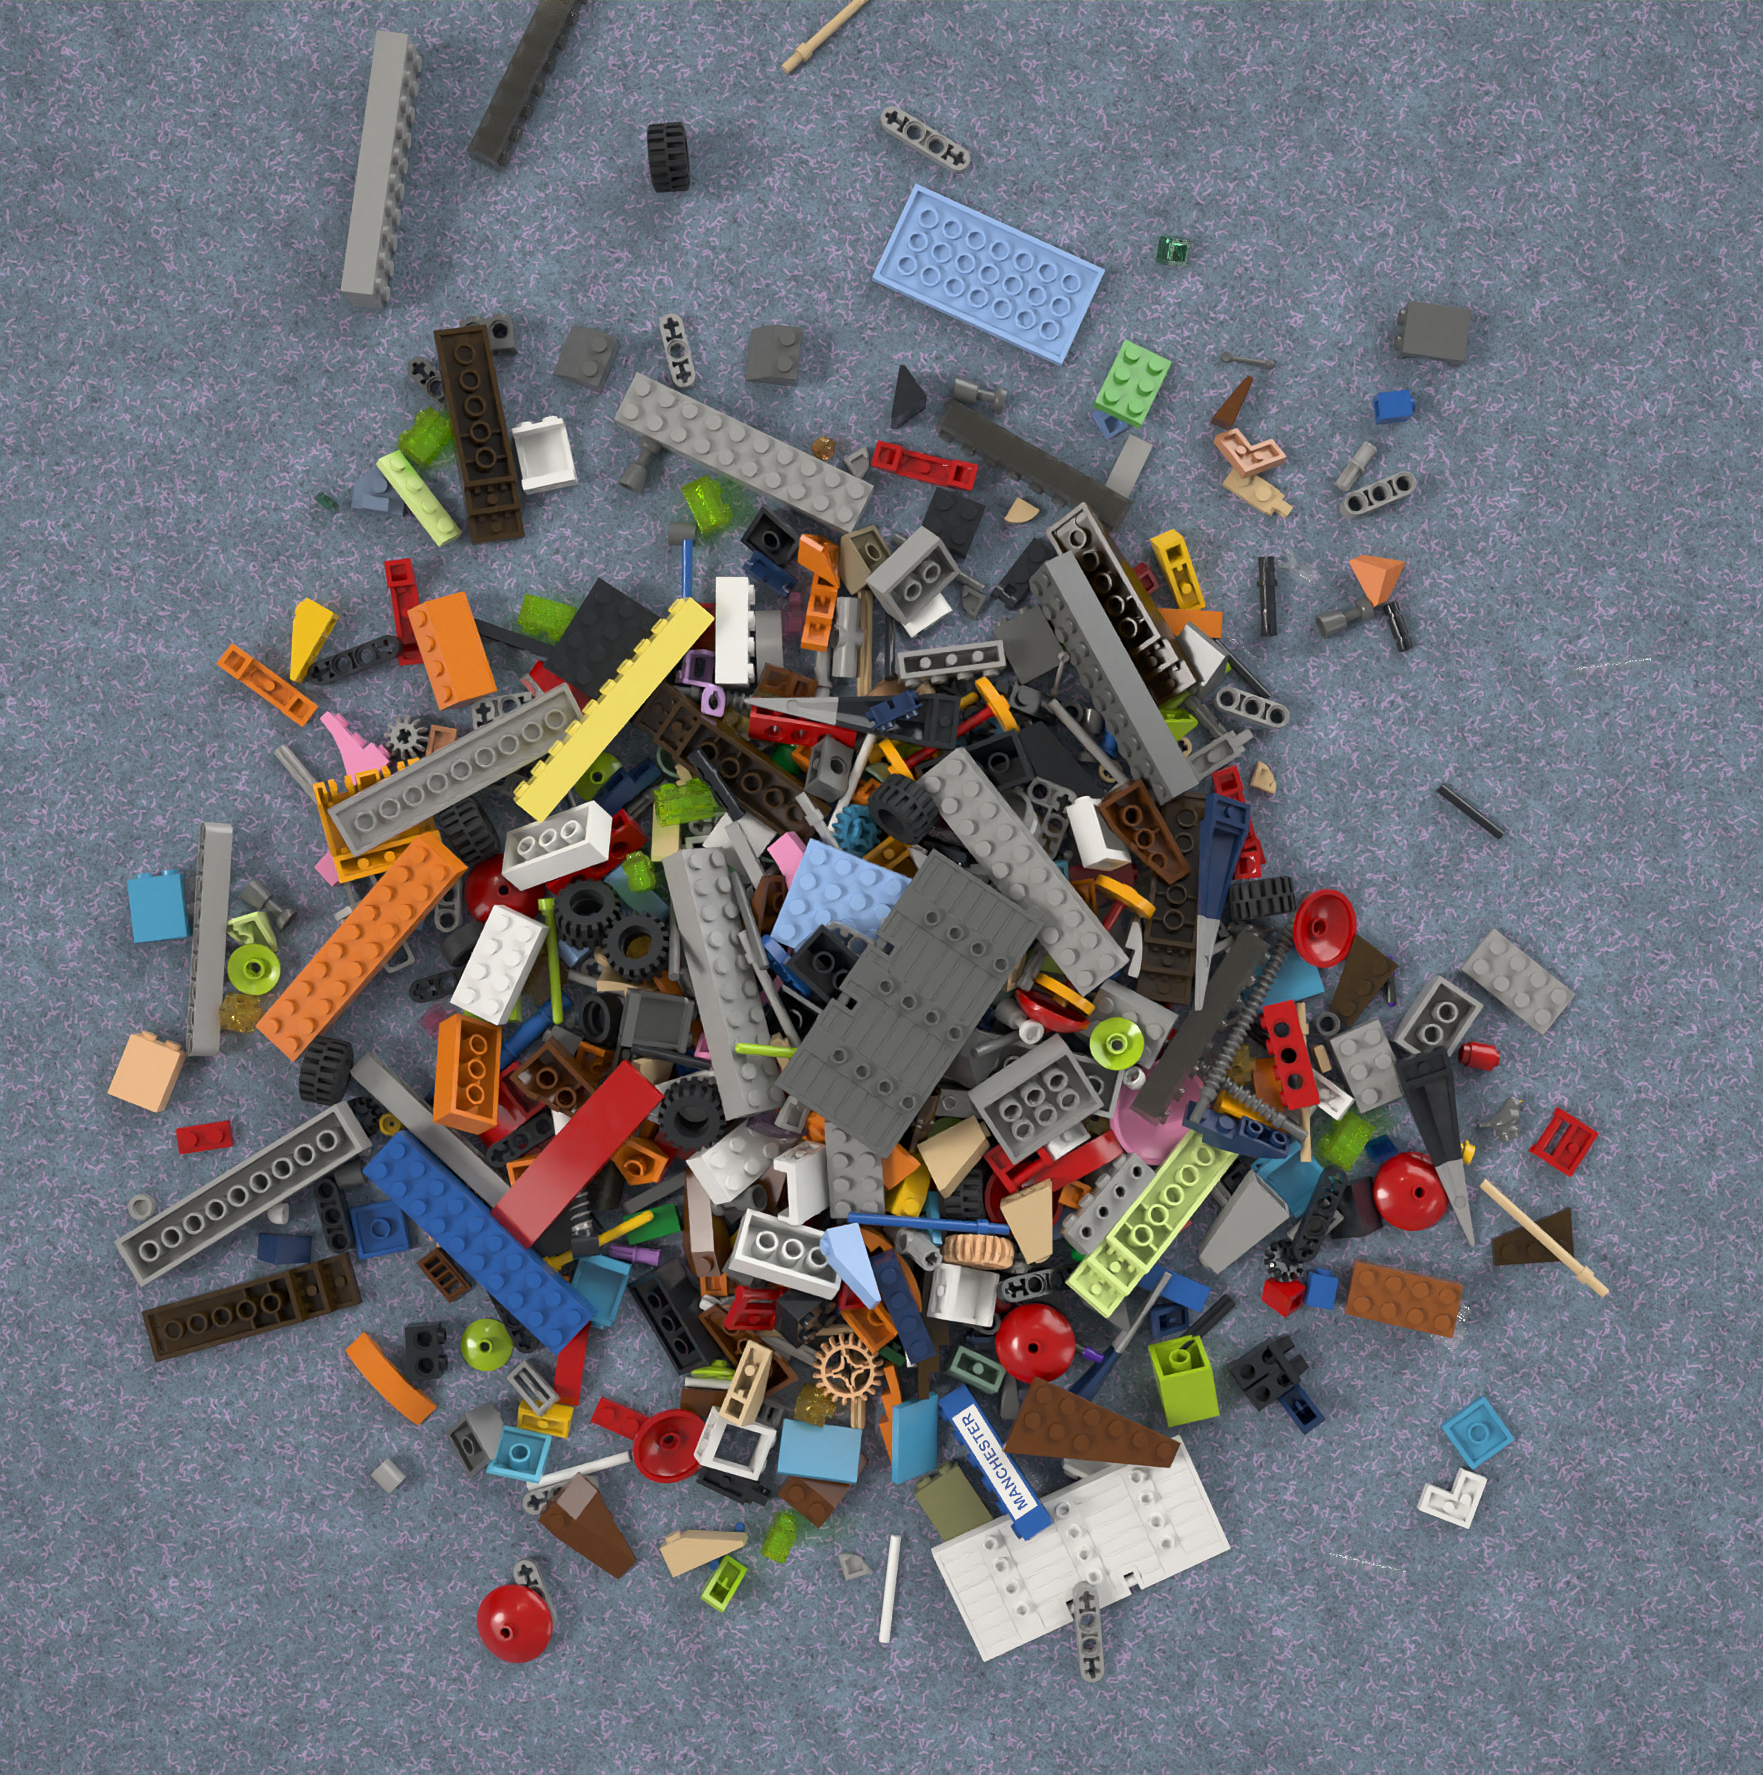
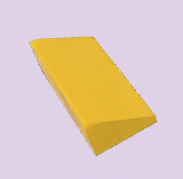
(553, 1422)

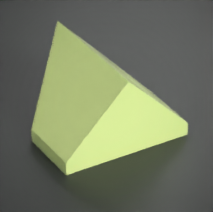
(253, 929)

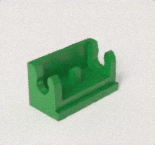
(664, 1223)

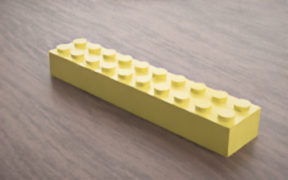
(613, 709)

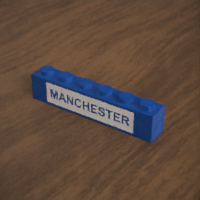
(999, 1468)

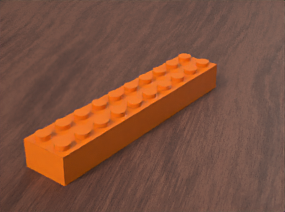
(362, 945)

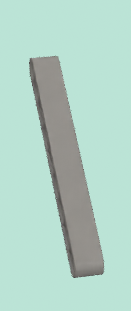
(209, 939)
(441, 1139)

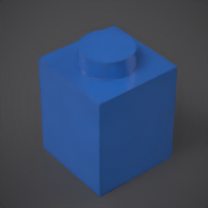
(1393, 406)
(1320, 1288)

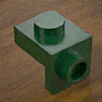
(893, 1352)

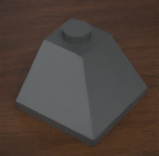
(968, 1069)
(477, 1437)

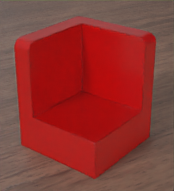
(1283, 1296)

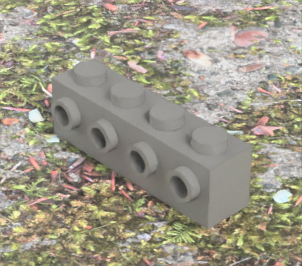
(950, 662)
(1106, 1203)

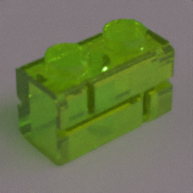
(425, 438)
(707, 506)
(545, 616)
(683, 803)
(640, 873)
(1345, 1140)
(779, 1536)

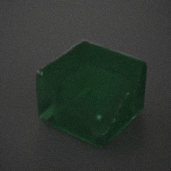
(1173, 250)

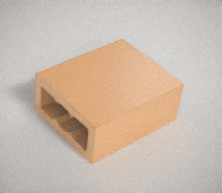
(148, 1071)

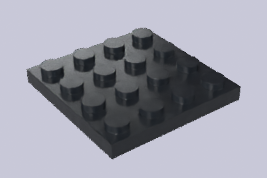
(600, 640)

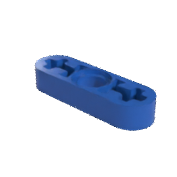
(775, 956)

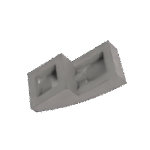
(793, 1115)

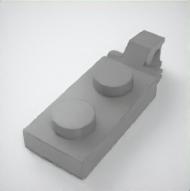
(1218, 753)

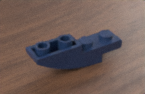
(625, 786)
(1239, 1137)

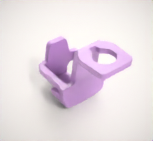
(686, 678)

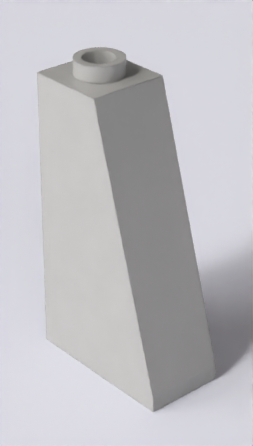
(1242, 1223)

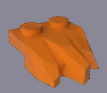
(872, 1326)

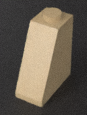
(665, 839)
(955, 1153)
(1031, 1220)

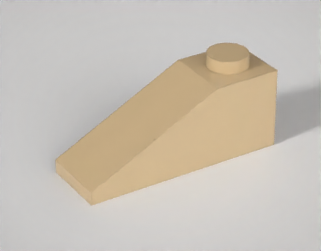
(748, 1385)
(697, 1547)

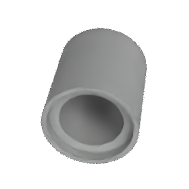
(388, 1475)

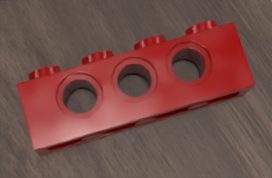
(795, 730)
(624, 839)
(1286, 1013)

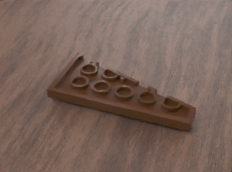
(1071, 1427)

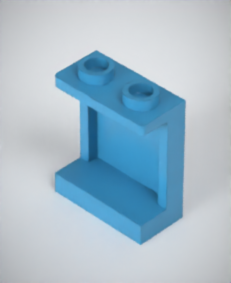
(158, 907)
(1291, 1178)
(602, 1284)

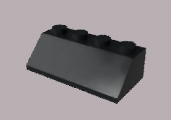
(999, 757)
(822, 964)
(672, 1312)

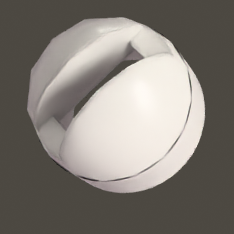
(1137, 1074)
(276, 1214)

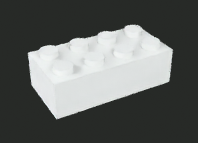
(733, 633)
(557, 845)
(500, 964)
(736, 1160)
(783, 1255)

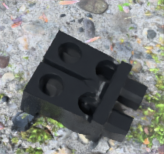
(1266, 1372)

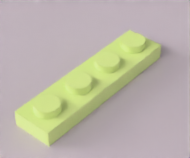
(419, 498)

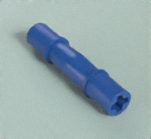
(529, 1031)

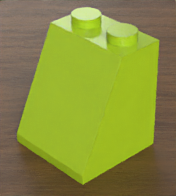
(1184, 1381)

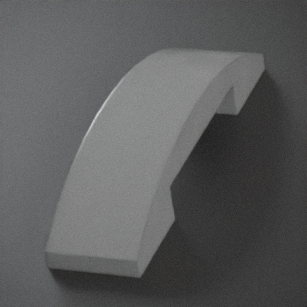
(768, 640)

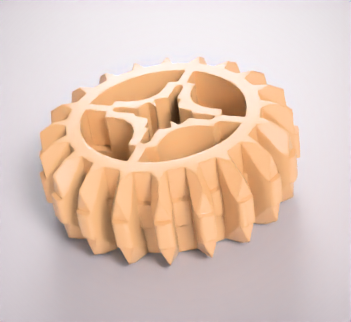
(978, 1252)
(837, 1372)

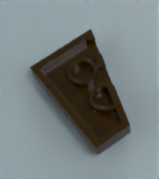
(1360, 980)
(1521, 1247)

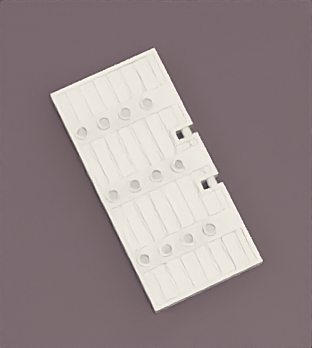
(1102, 1530)

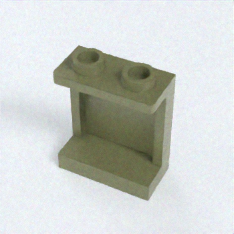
(951, 1501)

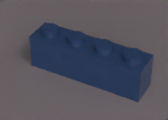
(902, 1306)

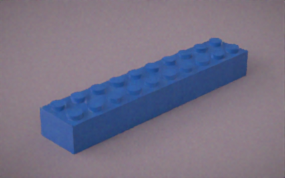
(479, 1242)

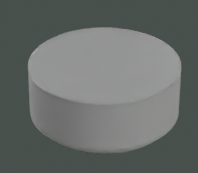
(142, 1206)

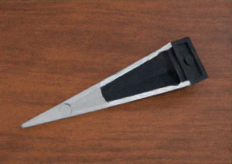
(932, 728)
(1429, 1093)

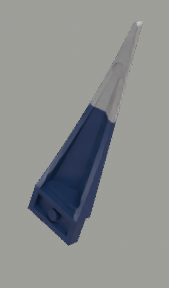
(1220, 847)
(1094, 1377)

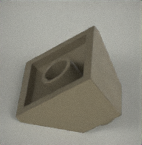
(860, 556)

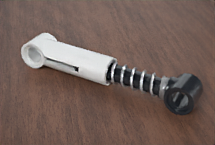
(583, 1237)

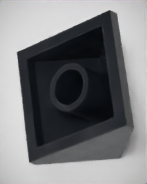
(908, 398)
(772, 537)
(800, 1009)
(1357, 1209)

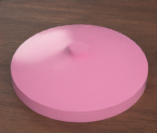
(1138, 1136)

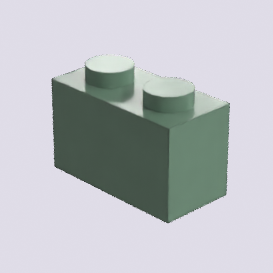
(974, 1370)

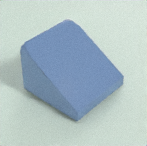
(1108, 424)

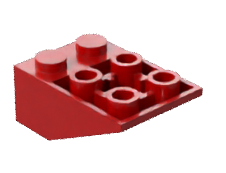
(513, 1108)

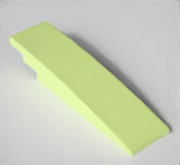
(1150, 1223)

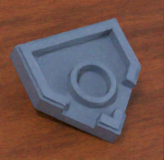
(377, 495)

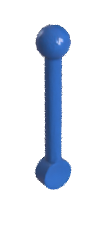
(739, 1527)

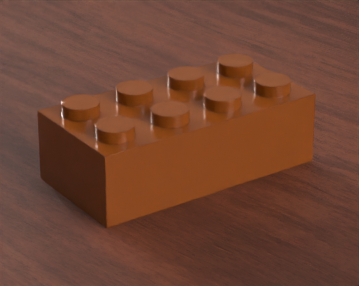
(1403, 1298)

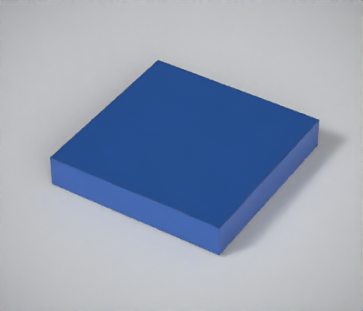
(380, 1229)

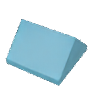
(521, 1454)

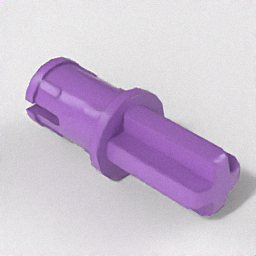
(635, 1254)

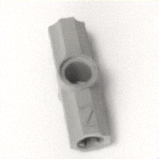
(846, 637)
(915, 1245)

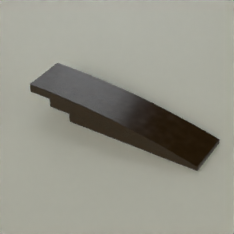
(479, 434)
(1126, 604)
(751, 775)
(1172, 930)
(252, 1307)
(937, 1327)

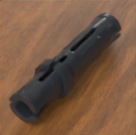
(1267, 596)
(711, 777)

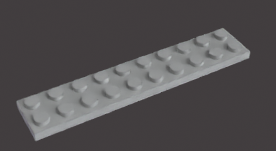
(455, 771)

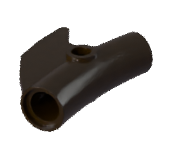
(922, 1123)

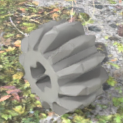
(397, 734)

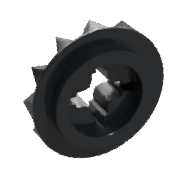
(363, 1105)
(1278, 1269)

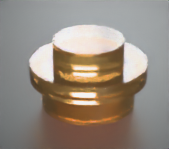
(823, 448)

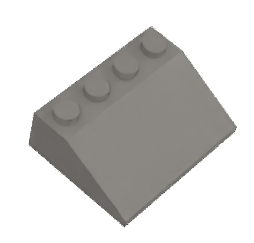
(1035, 1098)

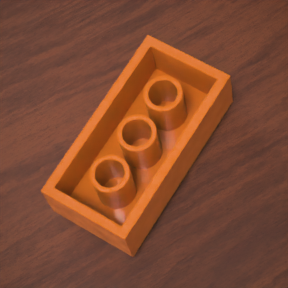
(467, 1074)

